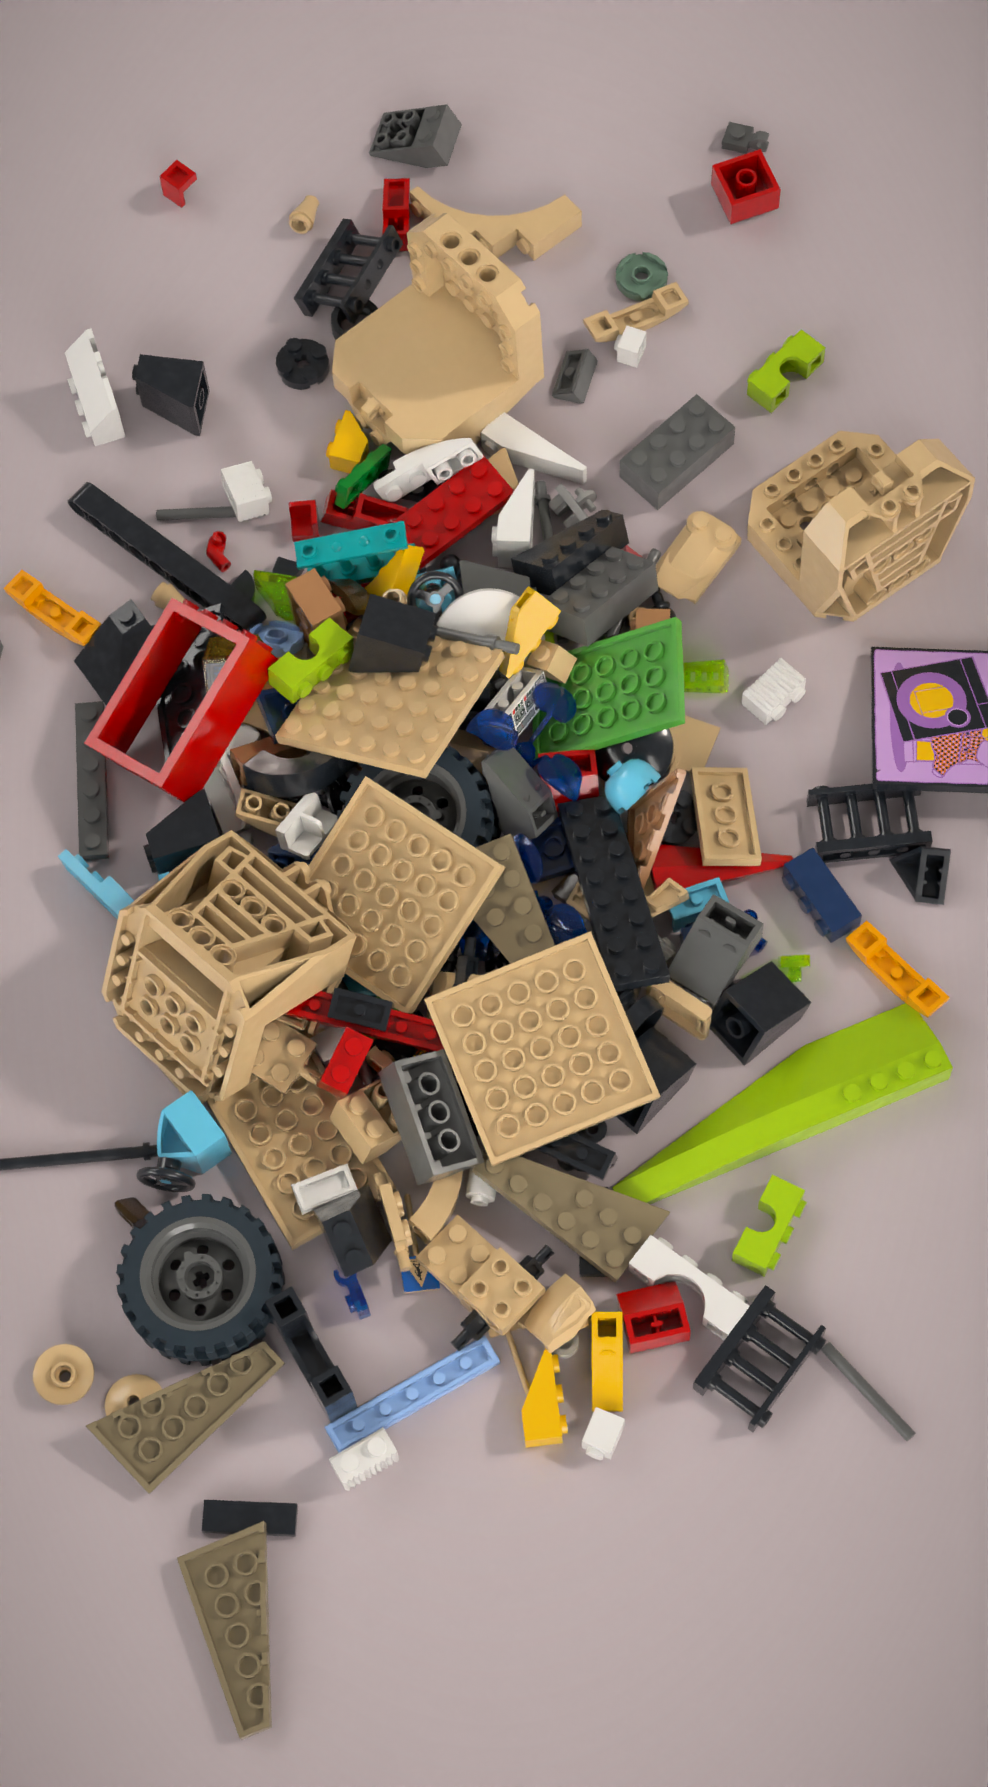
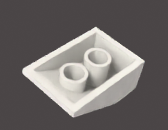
(515, 523)

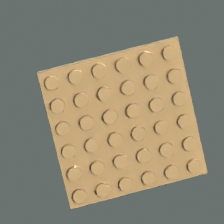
(393, 716)
(401, 890)
(541, 1048)

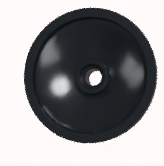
(653, 748)

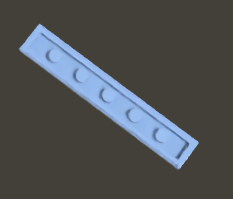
(413, 1394)

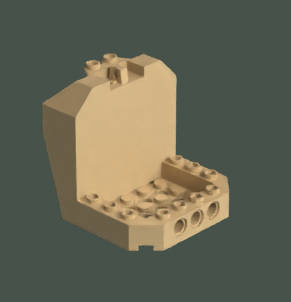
(444, 348)
(871, 519)
(218, 959)

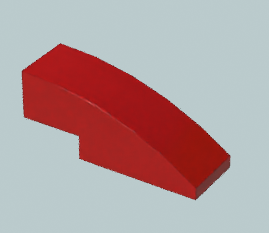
(397, 207)
(361, 513)

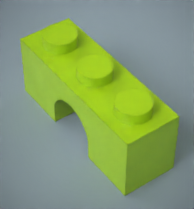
(798, 355)
(297, 677)
(759, 1249)

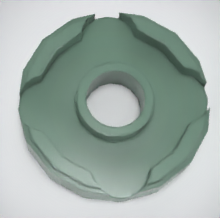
(640, 263)

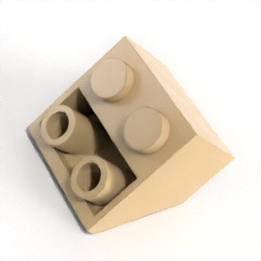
(366, 1122)

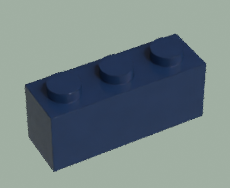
(821, 895)

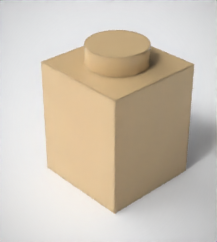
(552, 660)

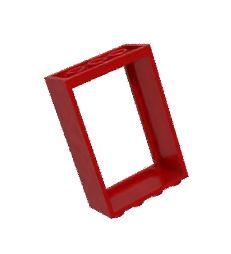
(215, 718)

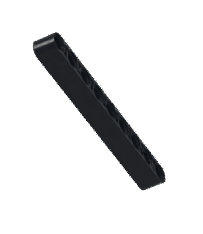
(164, 556)

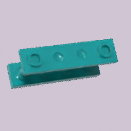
(352, 553)

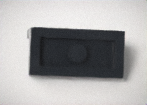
(360, 1009)

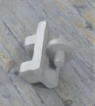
(564, 501)

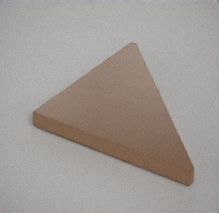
(649, 820)

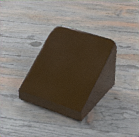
(131, 1211)

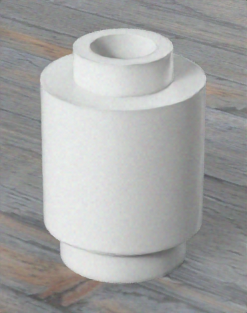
(479, 1191)

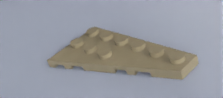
(511, 909)
(586, 1217)
(173, 1422)
(232, 1607)

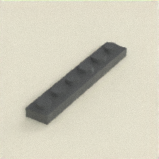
(91, 786)

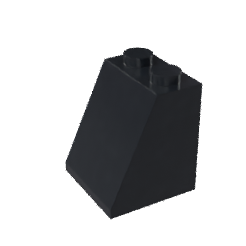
(173, 389)
(392, 637)
(180, 834)
(757, 1012)
(669, 1071)
(354, 1230)

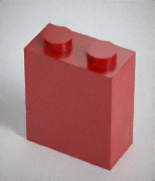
(345, 1063)

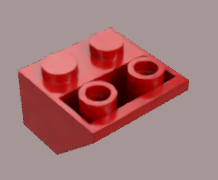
(587, 763)
(653, 1317)

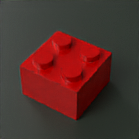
(745, 186)

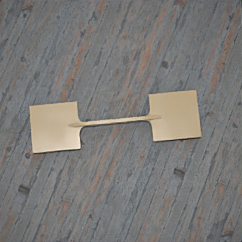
(691, 749)

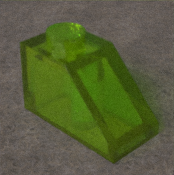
(274, 592)

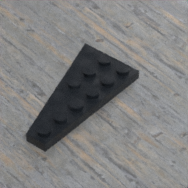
(186, 690)

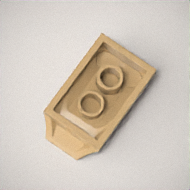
(696, 556)

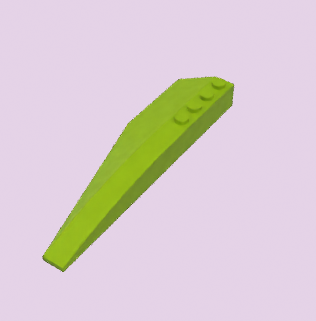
(800, 1098)

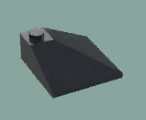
(113, 649)

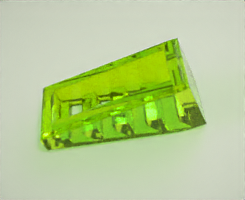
(709, 667)

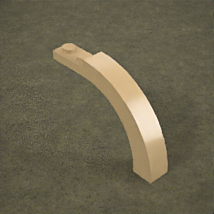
(444, 1193)

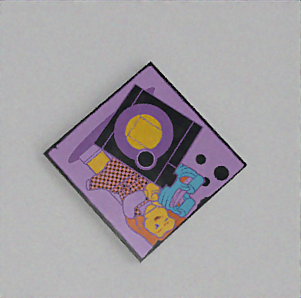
(929, 719)

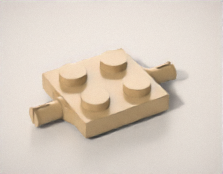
(284, 1057)
(394, 1212)

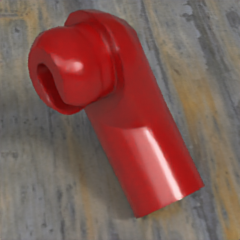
(215, 551)

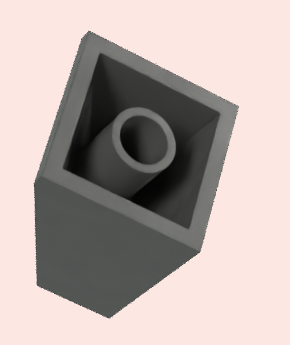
(479, 576)

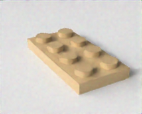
(725, 816)

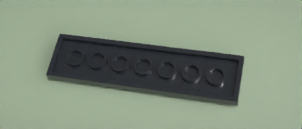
(613, 894)

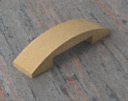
(643, 315)

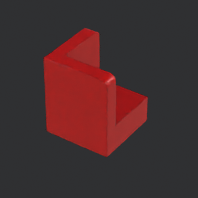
(175, 181)
(304, 520)

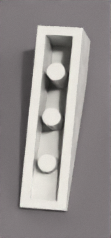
(530, 449)

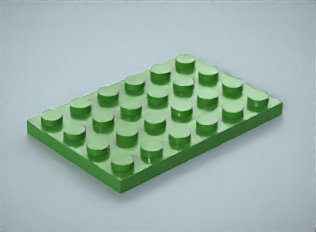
(620, 690)

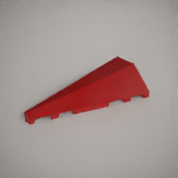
(686, 867)

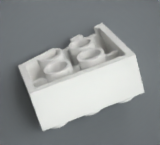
(93, 391)

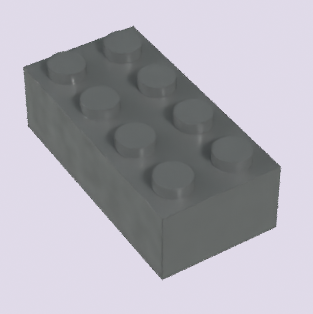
(677, 451)
(602, 595)

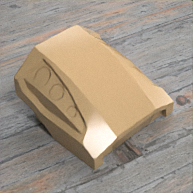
(559, 1313)

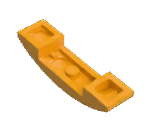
(50, 610)
(894, 971)

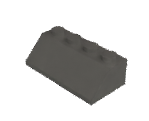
(430, 1116)

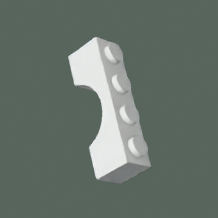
(659, 1264)

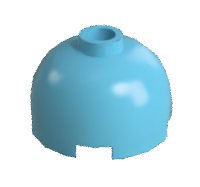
(628, 783)

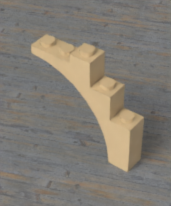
(531, 231)

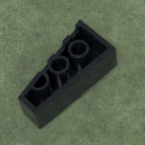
(570, 551)

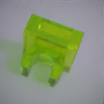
(794, 965)

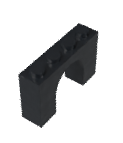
(309, 1354)

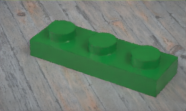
(362, 476)

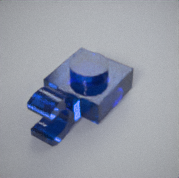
(355, 1300)

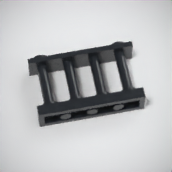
(331, 262)
(858, 845)
(747, 1331)

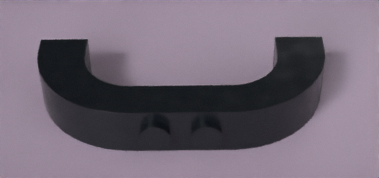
(293, 776)

